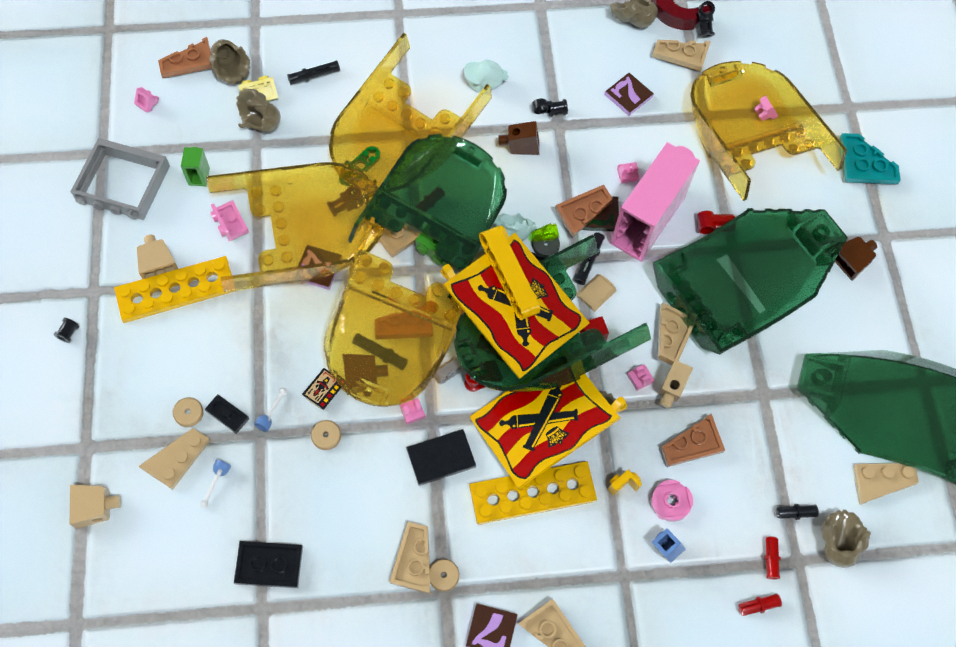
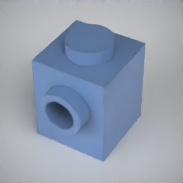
(668, 545)

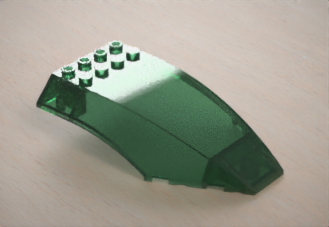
(749, 273)
(887, 405)

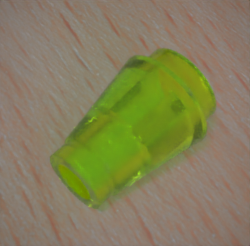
(546, 233)

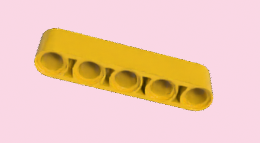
(509, 272)

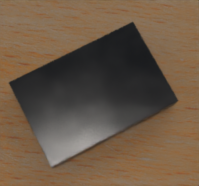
(441, 457)
(268, 564)

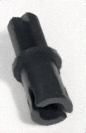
(797, 511)

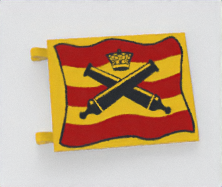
(517, 341)
(544, 426)

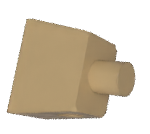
(154, 257)
(677, 378)
(90, 505)

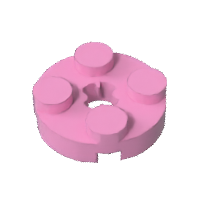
(681, 507)

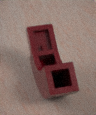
(677, 16)

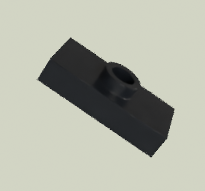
(227, 414)

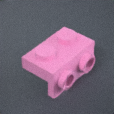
(230, 220)

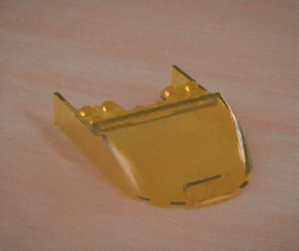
(383, 119)
(733, 131)
(302, 220)
(384, 336)

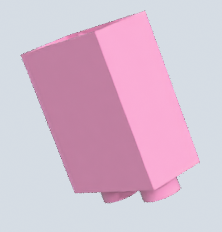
(654, 201)

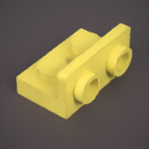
(264, 85)

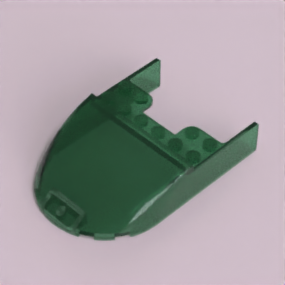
(445, 192)
(565, 364)

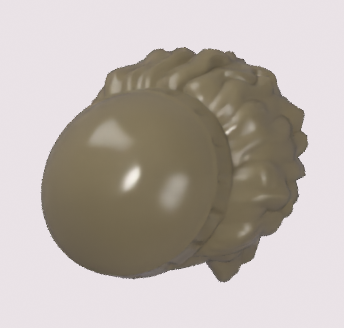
(638, 12)
(229, 61)
(256, 111)
(844, 538)

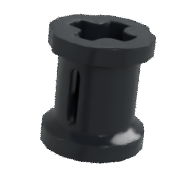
(66, 330)

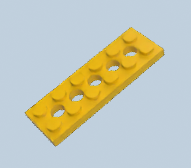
(164, 282)
(527, 505)

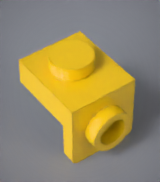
(619, 482)

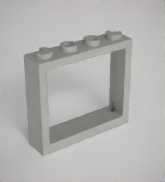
(105, 147)

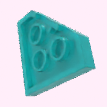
(867, 163)

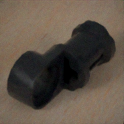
(706, 20)
(542, 106)

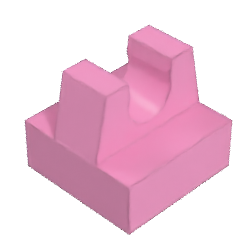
(145, 99)
(766, 109)
(628, 172)
(640, 377)
(412, 411)

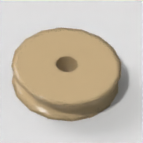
(191, 419)
(331, 440)
(444, 566)

